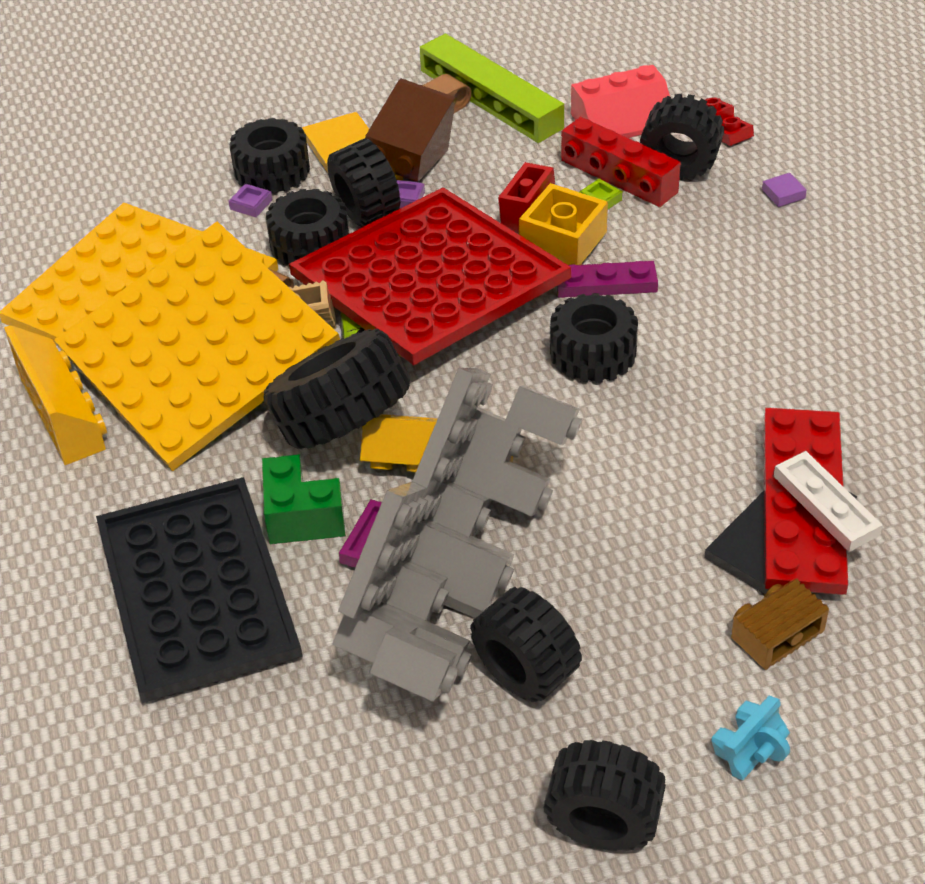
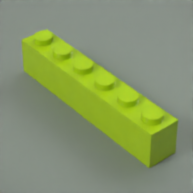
(495, 88)

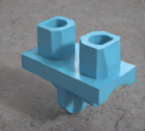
(758, 737)

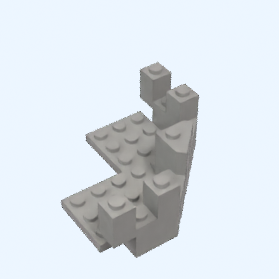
(425, 541)

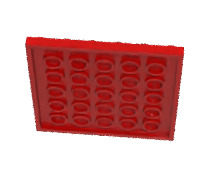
(431, 273)

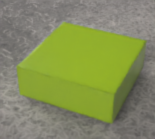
(603, 191)

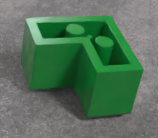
(299, 508)

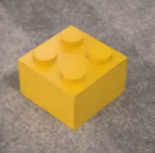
(565, 223)

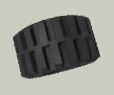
(689, 118)
(270, 154)
(364, 182)
(304, 223)
(593, 337)
(526, 644)
(605, 795)

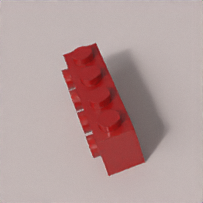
(620, 161)

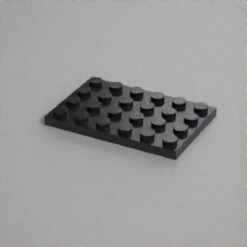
(196, 589)

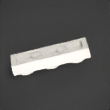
(828, 501)

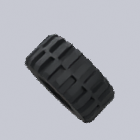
(337, 389)

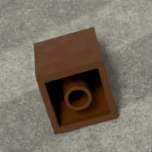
(413, 128)

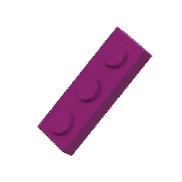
(610, 279)

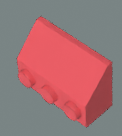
(619, 99)

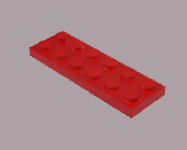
(793, 538)

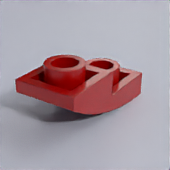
(734, 128)

